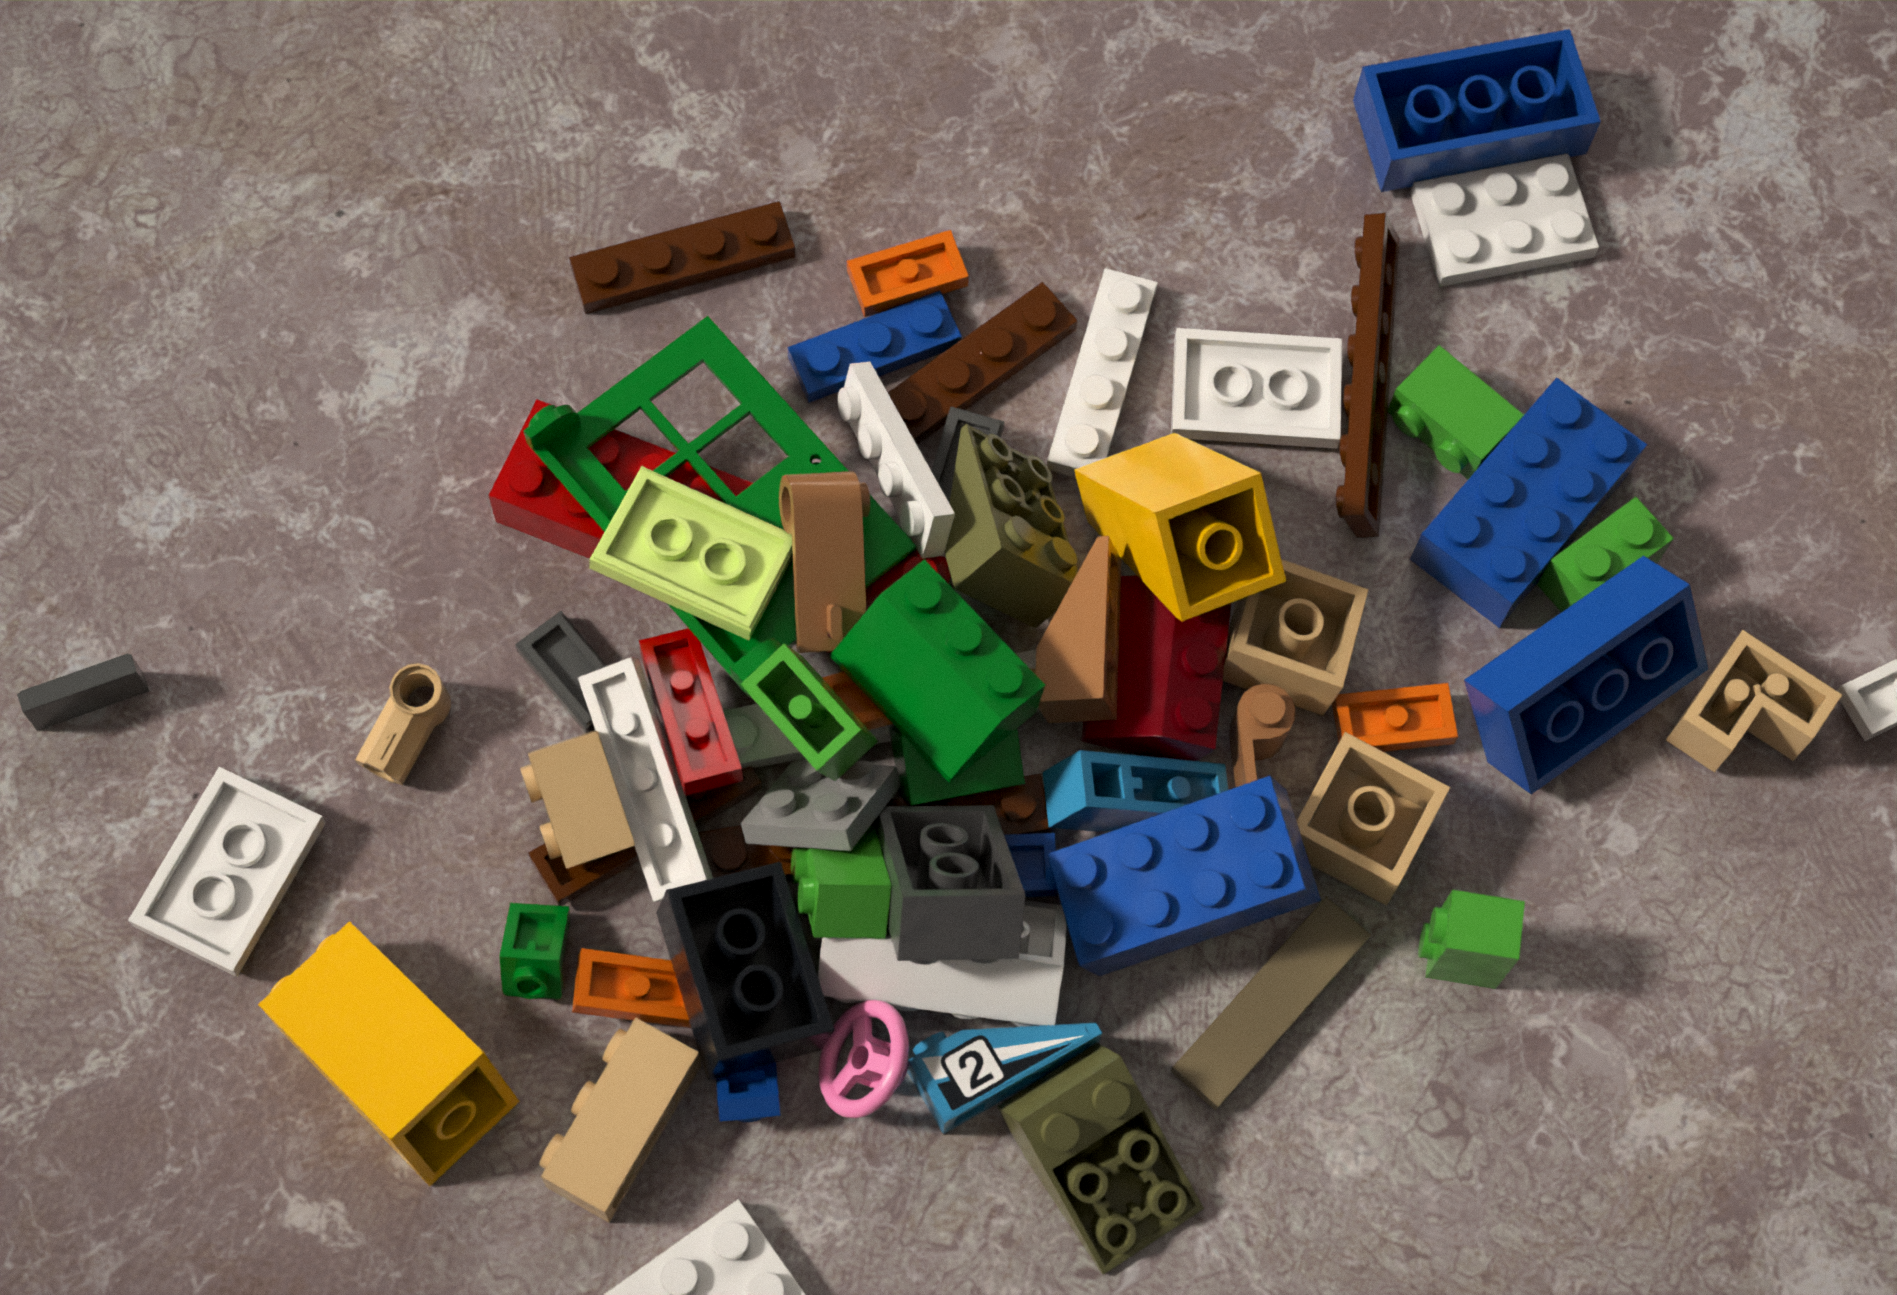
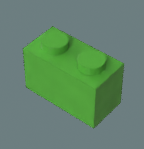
(1452, 412)
(1604, 553)
(809, 712)
(843, 889)
(1472, 939)

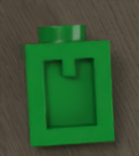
(534, 950)

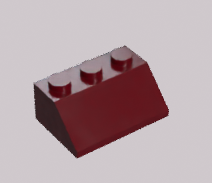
(1165, 679)

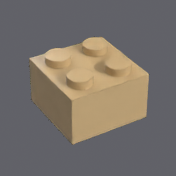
(1296, 636)
(1368, 817)

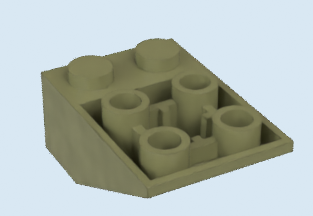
(1007, 530)
(1101, 1156)

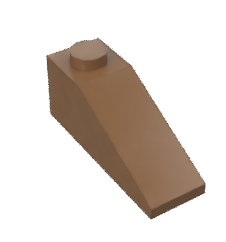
(1082, 643)

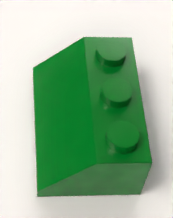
(938, 671)

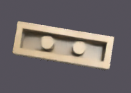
(619, 1118)

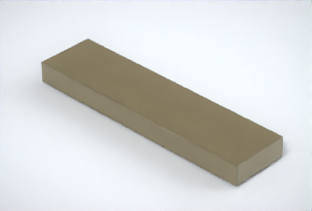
(1270, 1003)

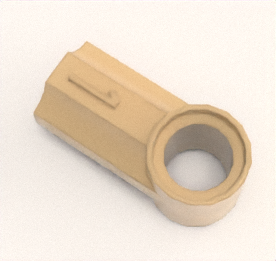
(401, 728)

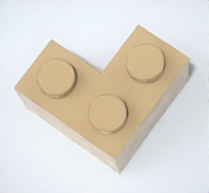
(1753, 693)
(579, 800)

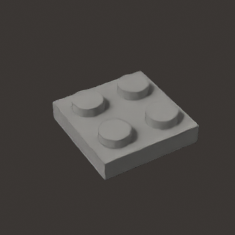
(819, 812)

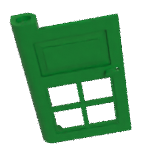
(563, 444)

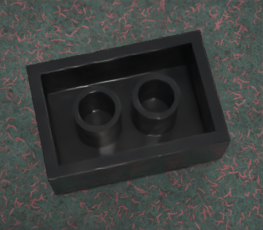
(744, 970)

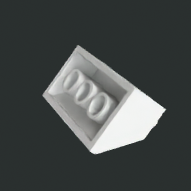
(1004, 990)

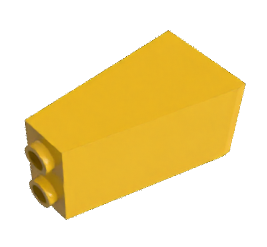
(1185, 522)
(390, 1052)

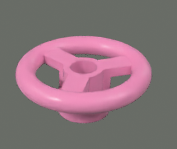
(869, 1062)

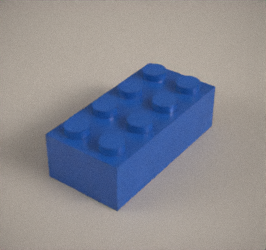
(1475, 109)
(1527, 502)
(1587, 674)
(1183, 876)

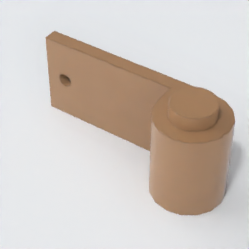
(828, 554)
(1259, 728)

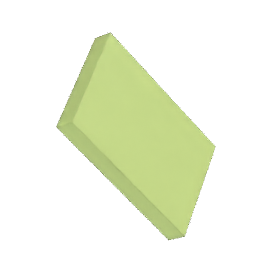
(694, 553)

